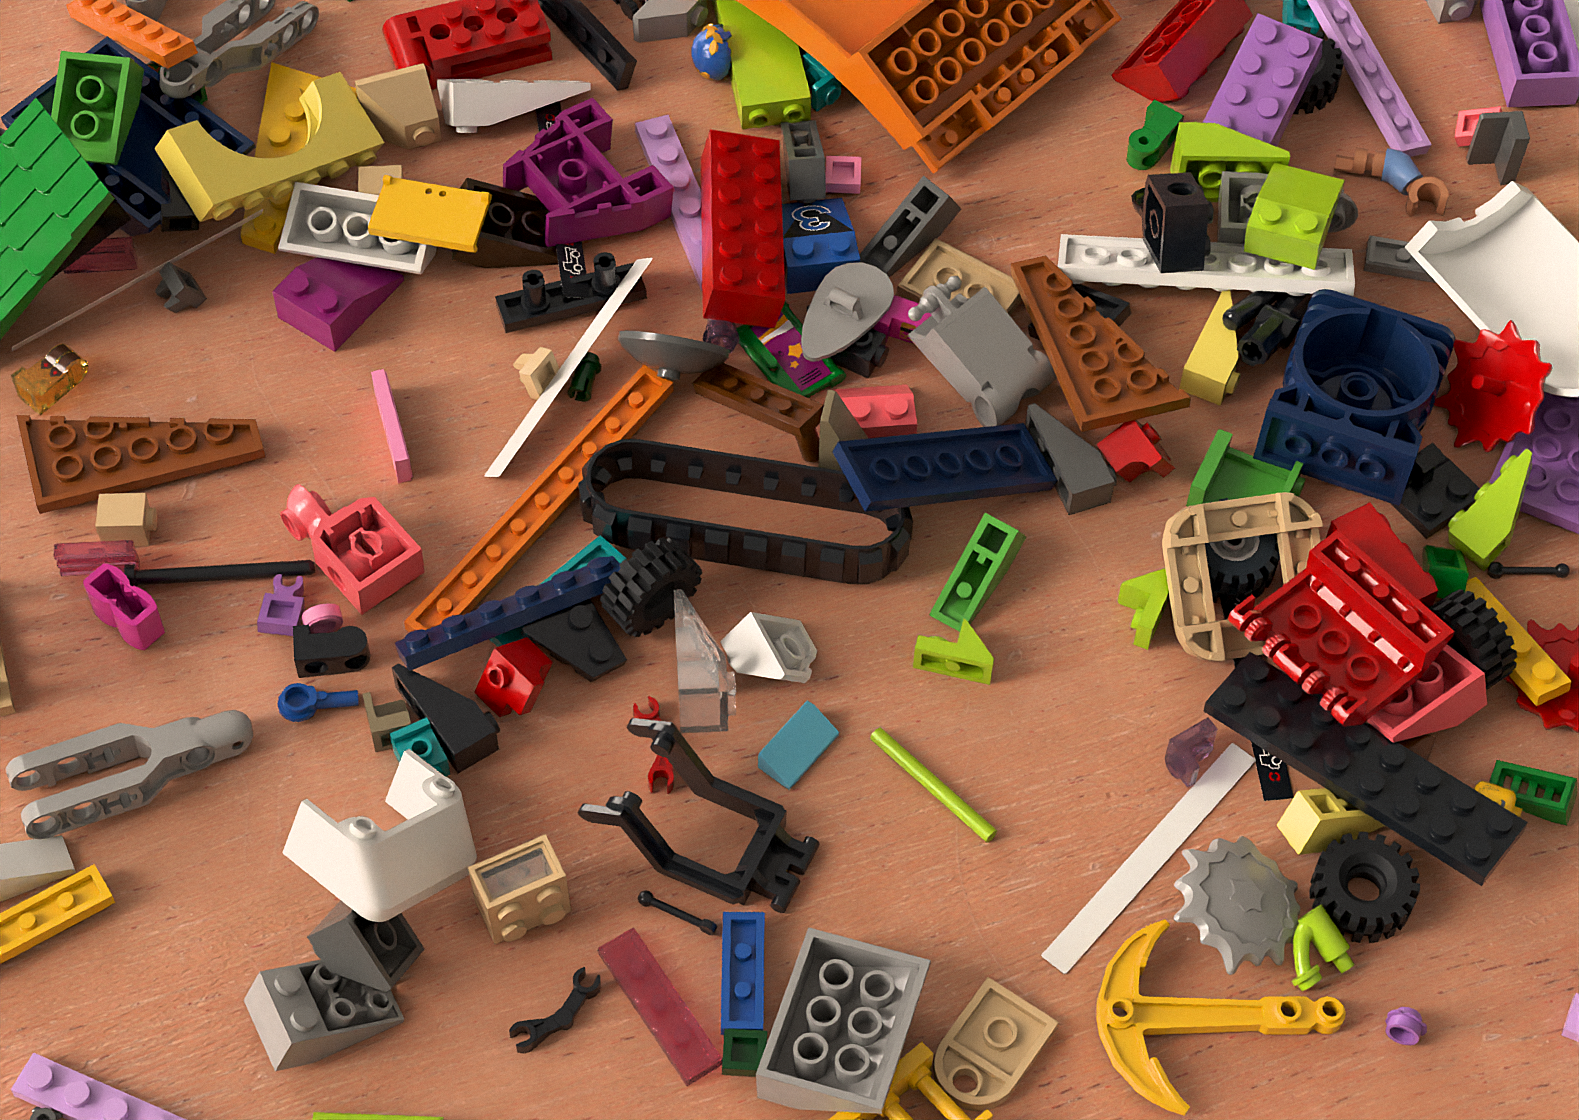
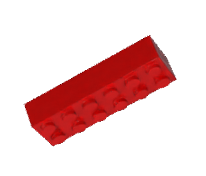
(742, 229)

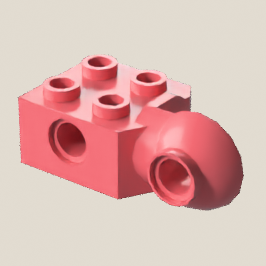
(356, 546)

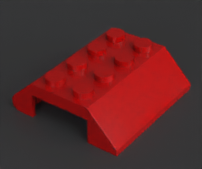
(1345, 631)

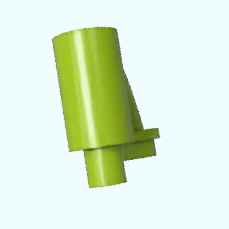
(1327, 939)

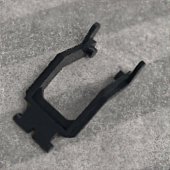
(768, 856)

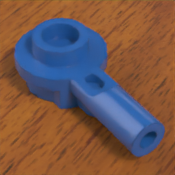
(301, 701)

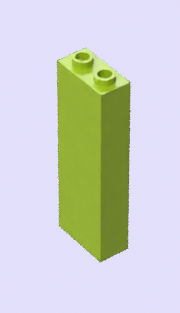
(764, 69)

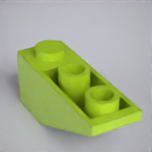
(1490, 522)

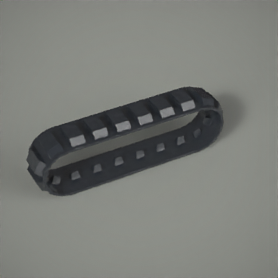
(733, 544)

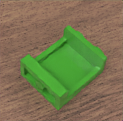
(1237, 475)

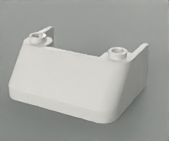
(395, 868)

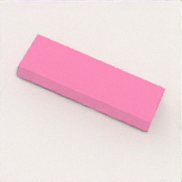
(392, 426)

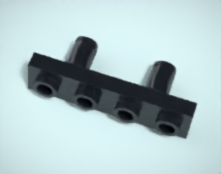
(545, 303)

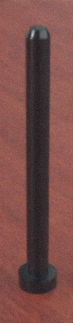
(218, 572)

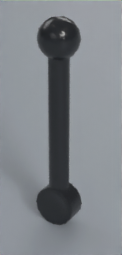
(1496, 570)
(646, 899)

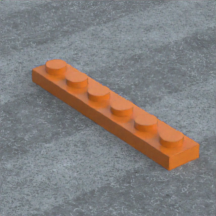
(134, 30)

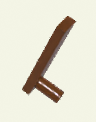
(765, 403)

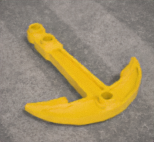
(1175, 1015)

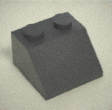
(365, 949)

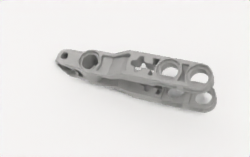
(237, 56)
(171, 750)

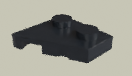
(578, 639)

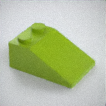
(1212, 148)
(1292, 215)

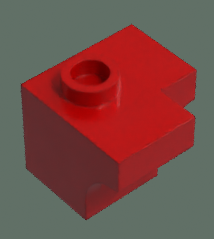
(1135, 450)
(513, 677)

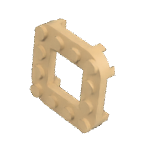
(1188, 571)

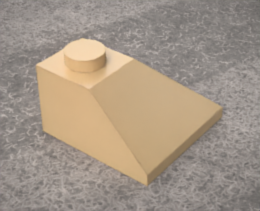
(401, 106)

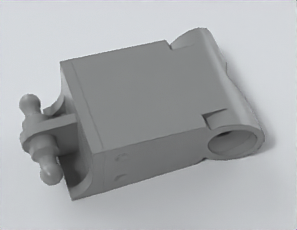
(979, 351)

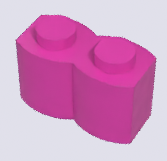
(124, 606)

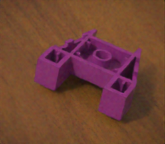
(579, 183)

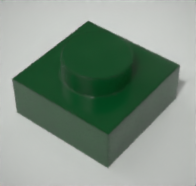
(743, 1051)

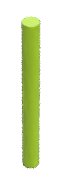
(933, 785)

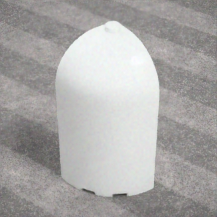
(1515, 267)

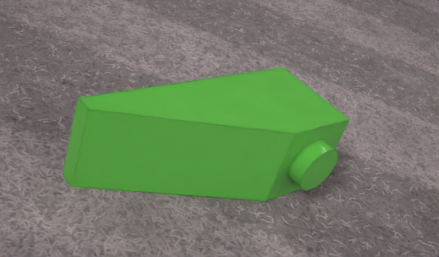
(978, 572)

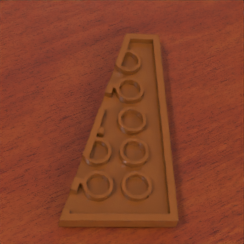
(111, 455)

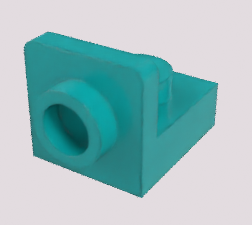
(824, 85)

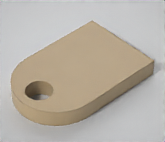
(993, 1044)

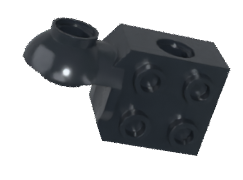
(1174, 221)

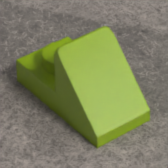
(1149, 598)
(964, 660)

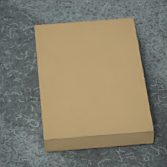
(944, 261)

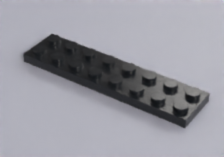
(1367, 769)

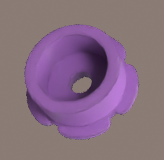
(1405, 1026)

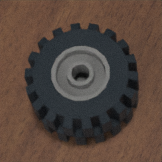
(1241, 566)

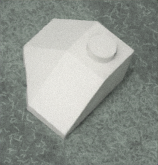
(770, 648)

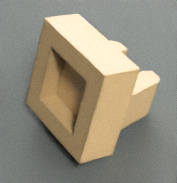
(536, 370)

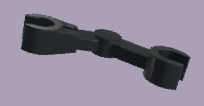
(562, 1019)

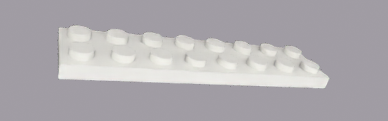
(1226, 268)

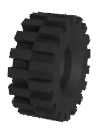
(1325, 77)
(645, 586)
(1478, 634)
(1375, 863)

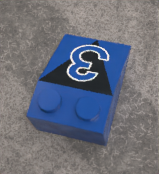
(815, 242)

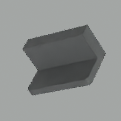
(1500, 140)

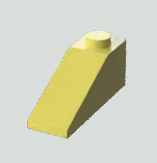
(1214, 358)
(1319, 818)

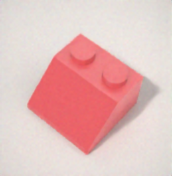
(882, 409)

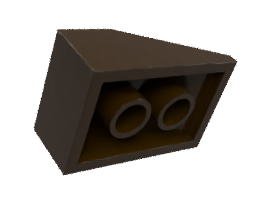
(511, 230)

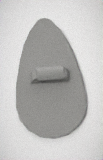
(845, 309)

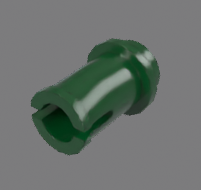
(584, 377)

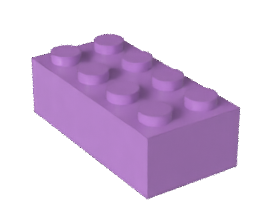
(1533, 51)
(1266, 80)

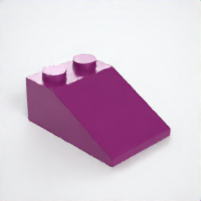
(332, 298)

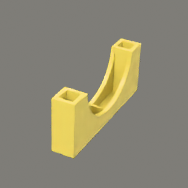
(222, 180)

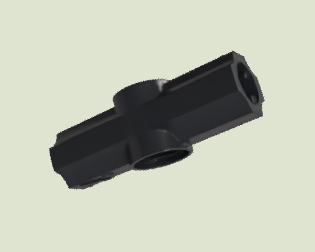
(1273, 328)

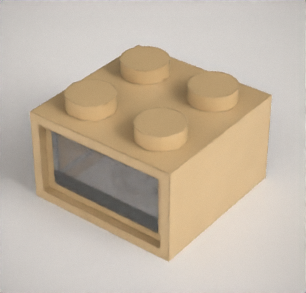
(520, 889)

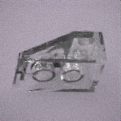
(703, 681)

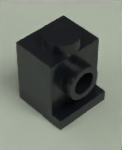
(864, 354)

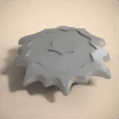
(1238, 902)

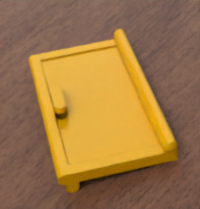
(439, 219)

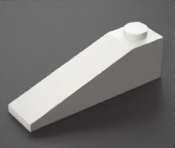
(484, 103)

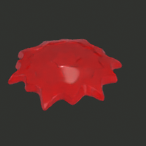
(1495, 387)
(1563, 649)

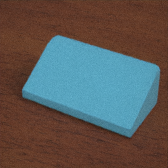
(797, 745)

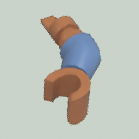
(1401, 173)

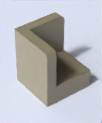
(384, 720)

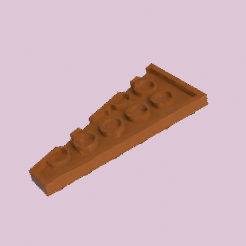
(1091, 355)

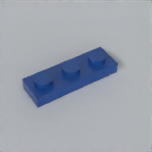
(742, 971)

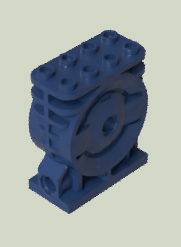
(1356, 395)

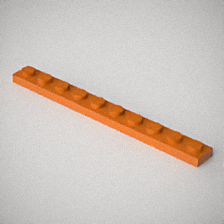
(539, 503)

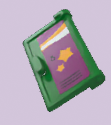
(783, 350)

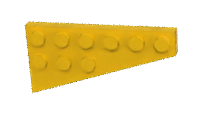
(281, 133)

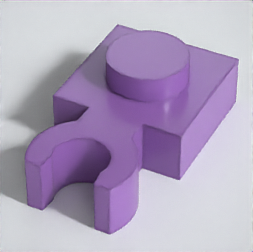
(282, 609)

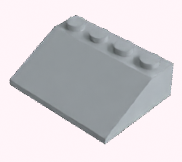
(841, 1025)

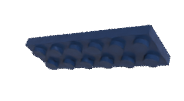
(943, 466)

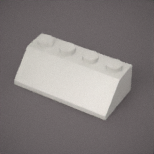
(335, 227)

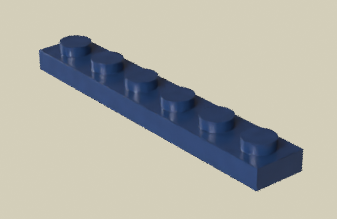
(507, 614)

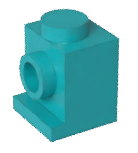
(423, 742)

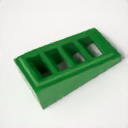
(1446, 568)
(1552, 784)

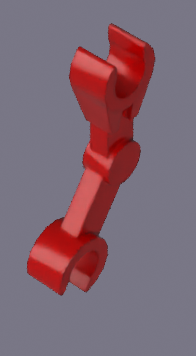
(661, 765)

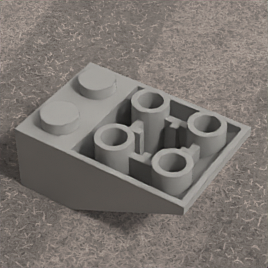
(313, 1013)

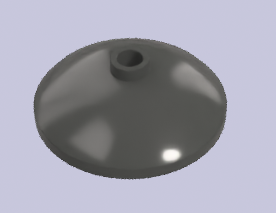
(672, 353)

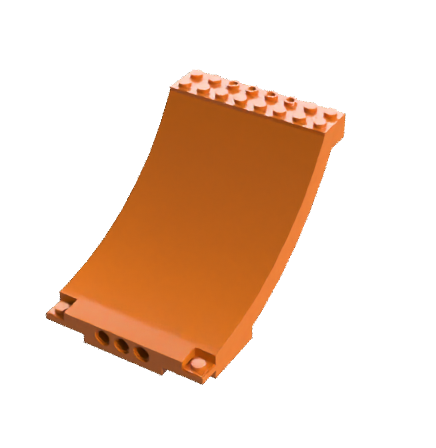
(940, 67)

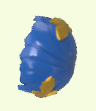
(711, 52)

